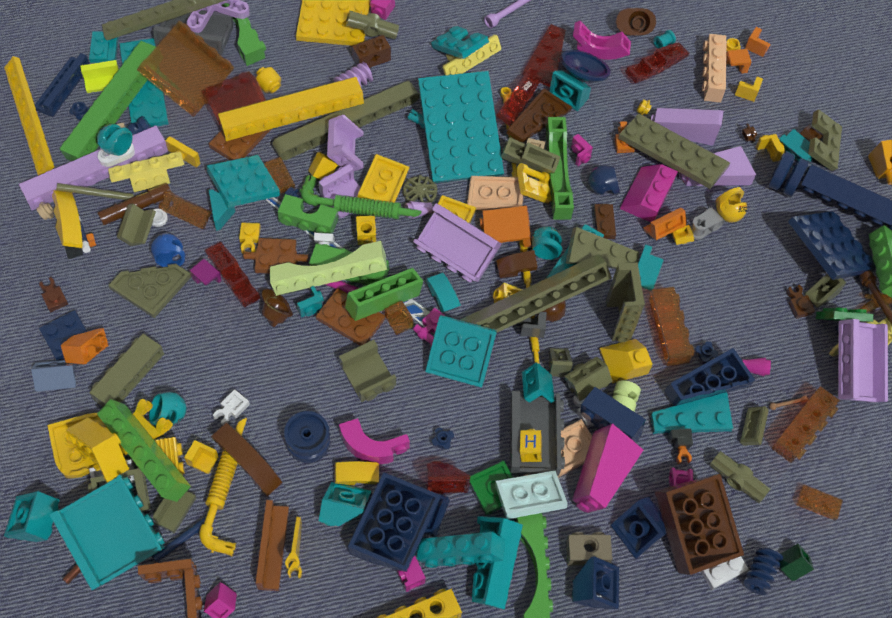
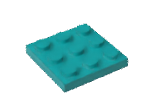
(243, 181)
(461, 351)

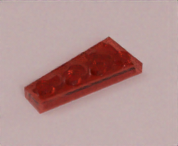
(547, 55)

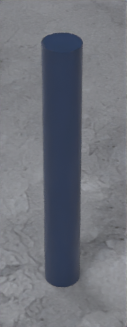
(178, 541)

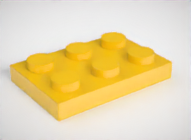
(383, 180)

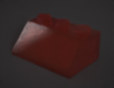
(232, 94)

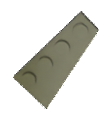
(586, 245)

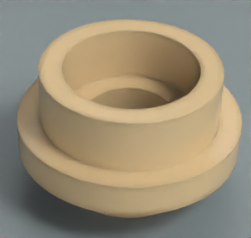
(45, 210)

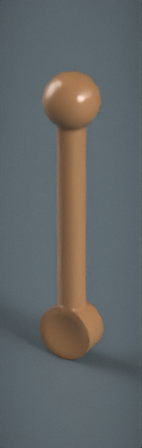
(773, 406)

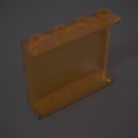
(185, 67)

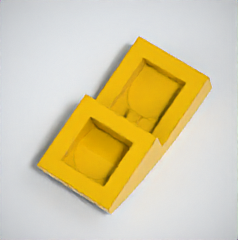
(356, 472)

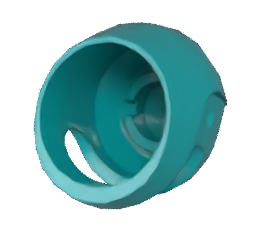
(114, 139)
(547, 243)
(167, 406)

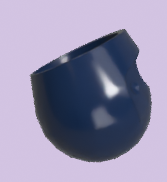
(603, 179)

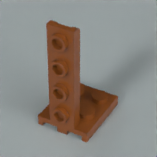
(175, 571)

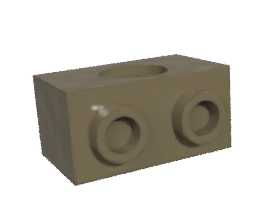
(579, 556)

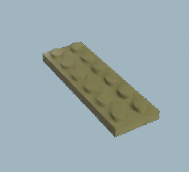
(674, 151)

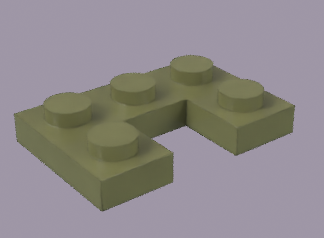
(828, 150)

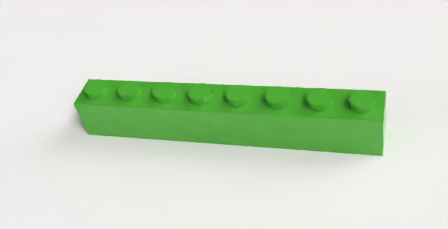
(109, 105)

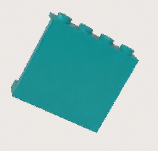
(108, 531)

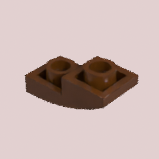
(519, 262)

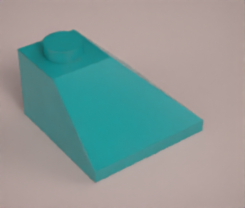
(342, 504)

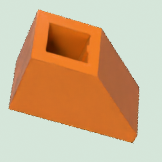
(84, 346)

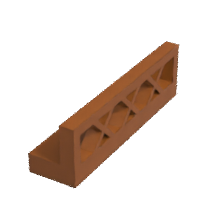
(272, 547)

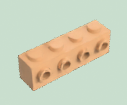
(715, 68)

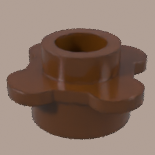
(749, 133)

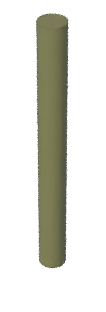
(93, 191)

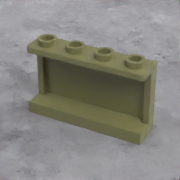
(628, 296)

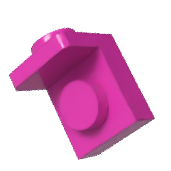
(582, 149)

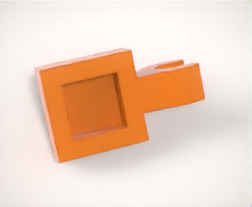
(622, 147)

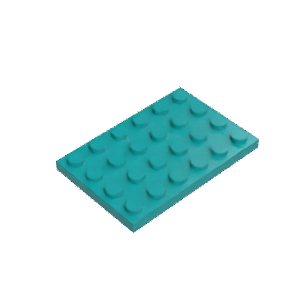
(460, 126)

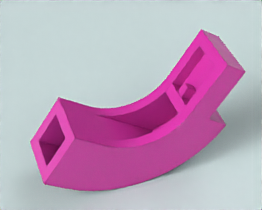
(601, 46)
(368, 449)

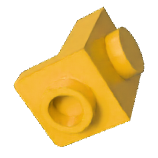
(773, 146)

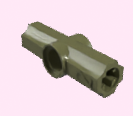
(372, 24)
(739, 477)

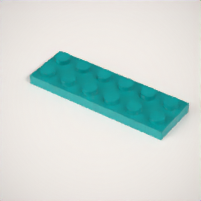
(150, 99)

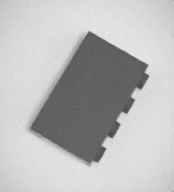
(215, 33)
(542, 416)

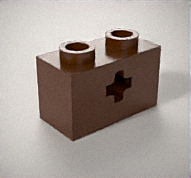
(372, 52)

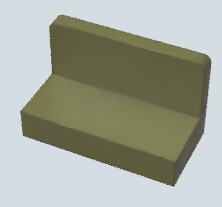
(136, 225)
(171, 513)

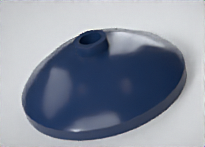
(585, 66)

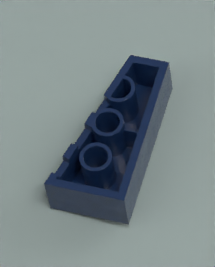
(717, 376)

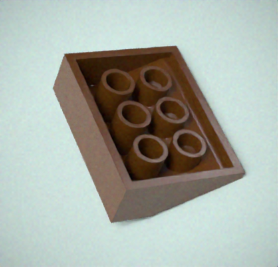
(699, 524)

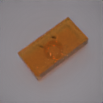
(280, 174)

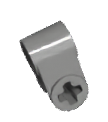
(706, 223)

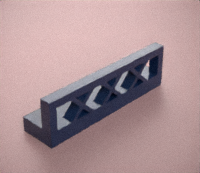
(62, 86)

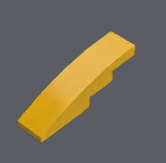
(67, 218)

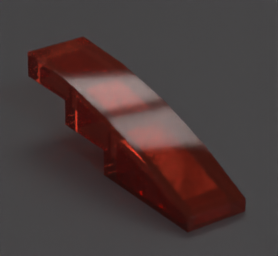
(657, 63)
(518, 98)
(232, 274)

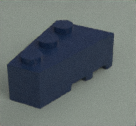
(605, 410)

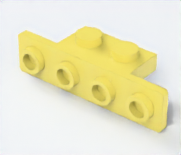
(459, 65)
(148, 172)

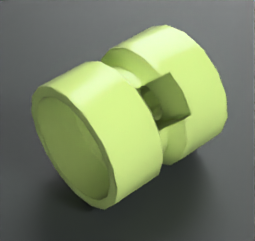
(627, 393)

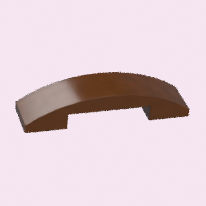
(247, 458)

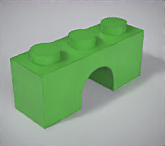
(292, 214)

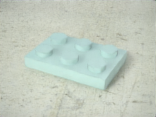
(531, 494)

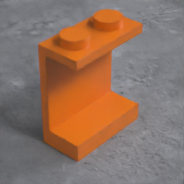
(507, 224)

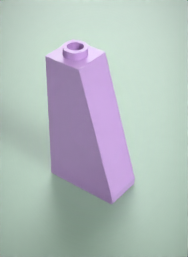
(692, 124)
(739, 171)

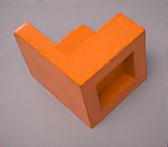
(757, 45)
(739, 58)

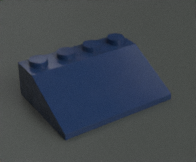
(393, 523)

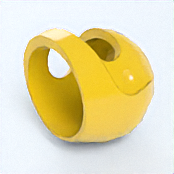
(731, 207)

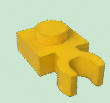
(249, 235)

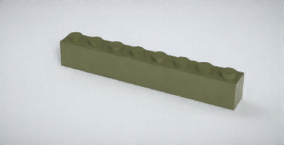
(542, 295)

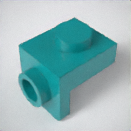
(311, 305)

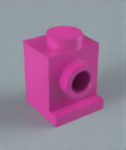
(413, 577)

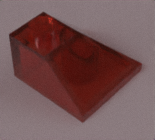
(445, 478)

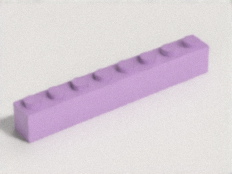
(88, 170)

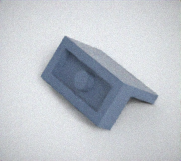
(53, 375)

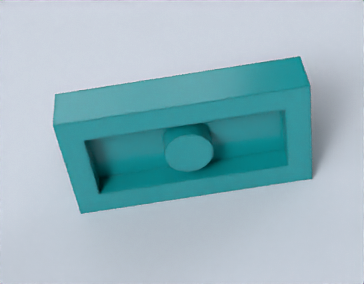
(797, 145)
(649, 268)
(537, 382)

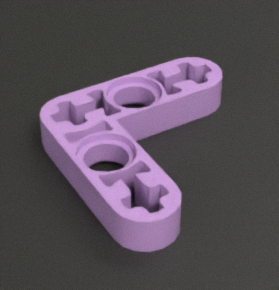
(240, 11)

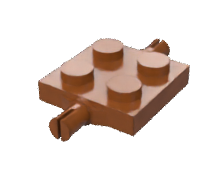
(274, 252)

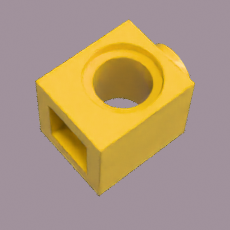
(366, 223)

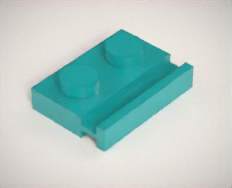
(101, 49)

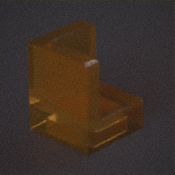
(399, 317)

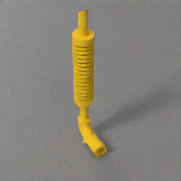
(217, 498)

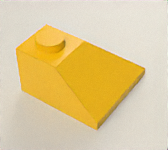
(626, 360)

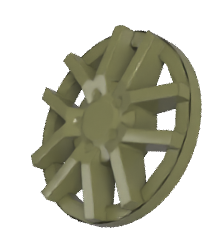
(420, 190)

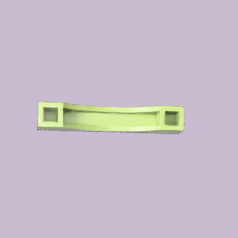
(365, 260)

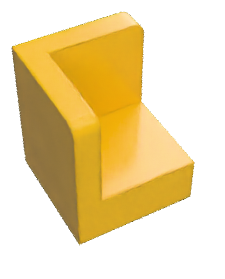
(747, 90)
(322, 166)
(201, 457)

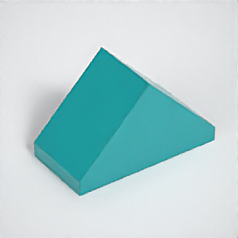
(220, 211)

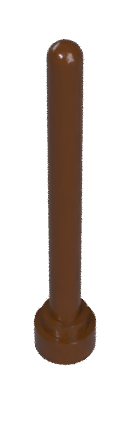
(869, 281)

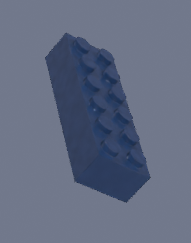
(848, 194)

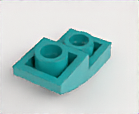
(443, 291)

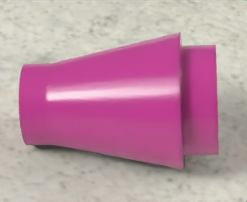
(758, 366)

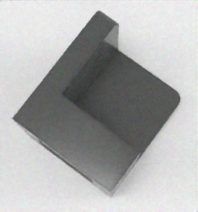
(534, 326)

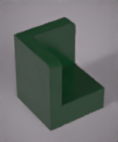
(796, 562)

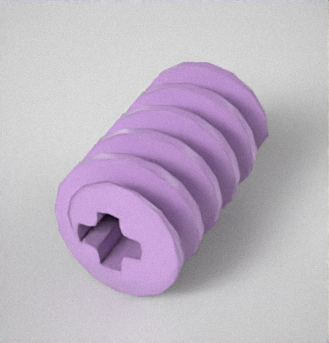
(361, 71)

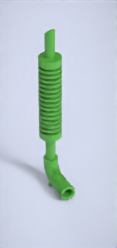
(355, 205)

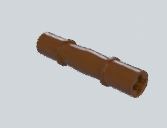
(143, 200)

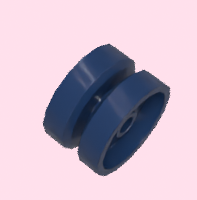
(788, 173)
(307, 436)

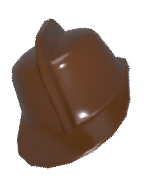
(636, 21)
(275, 308)

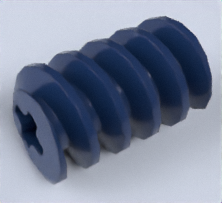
(761, 570)

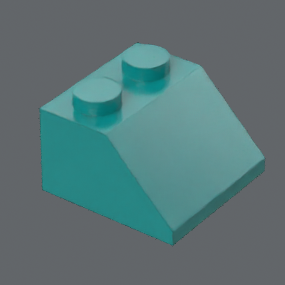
(569, 89)
(31, 517)

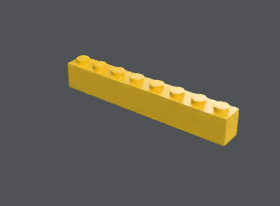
(291, 108)

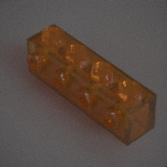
(671, 326)
(805, 424)

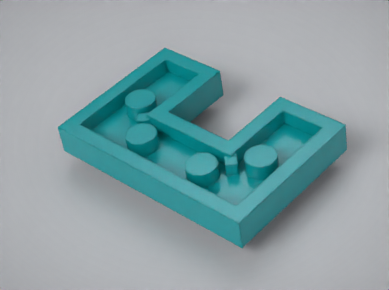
(452, 42)

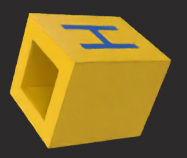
(531, 445)

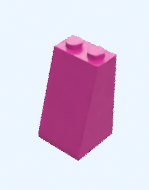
(605, 468)

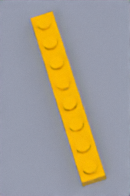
(28, 116)

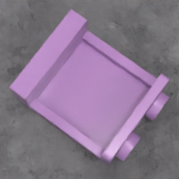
(341, 142)

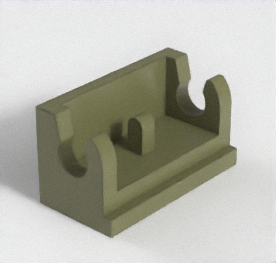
(586, 377)

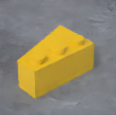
(100, 446)

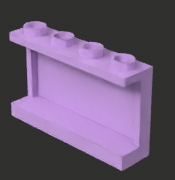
(457, 244)
(863, 361)

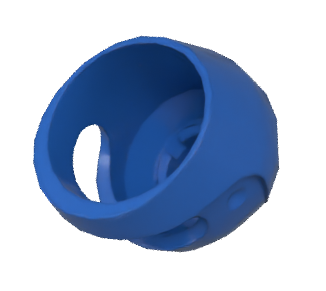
(165, 248)

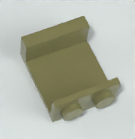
(367, 371)

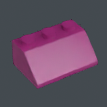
(649, 191)

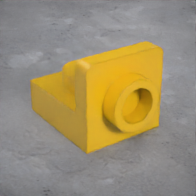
(504, 291)

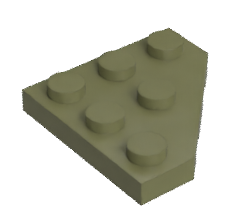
(151, 287)

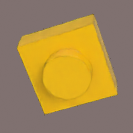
(683, 235)

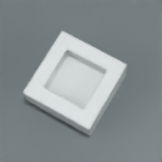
(323, 238)

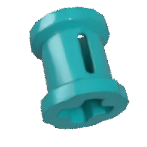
(665, 39)

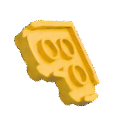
(66, 457)

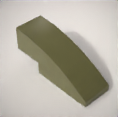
(531, 155)

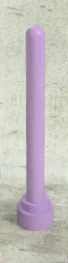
(492, 20)

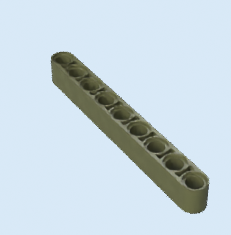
(372, 110)

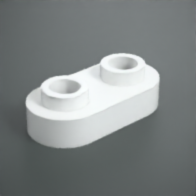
(110, 160)

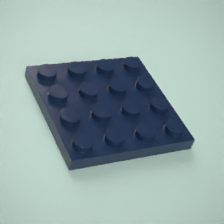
(832, 244)

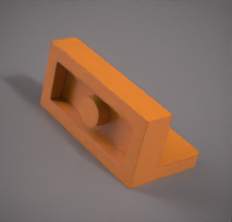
(666, 224)

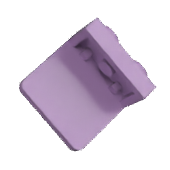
(339, 183)

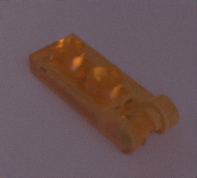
(185, 210)

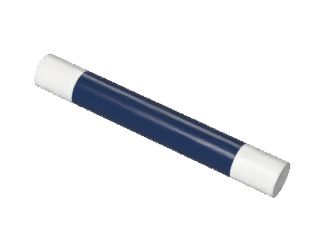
(85, 247)

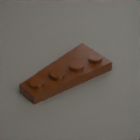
(536, 114)

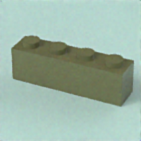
(127, 371)

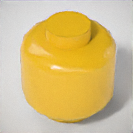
(268, 79)

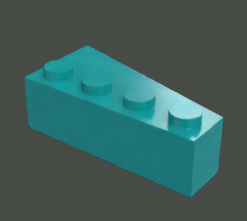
(493, 579)

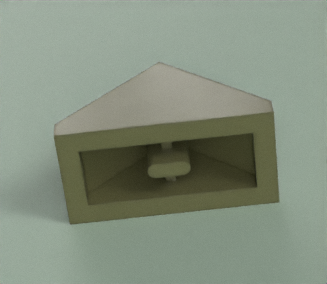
(825, 290)
(559, 362)

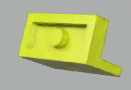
(98, 75)

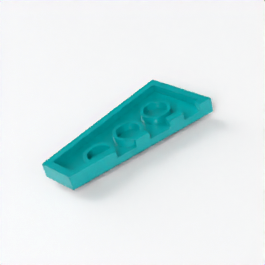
(702, 415)

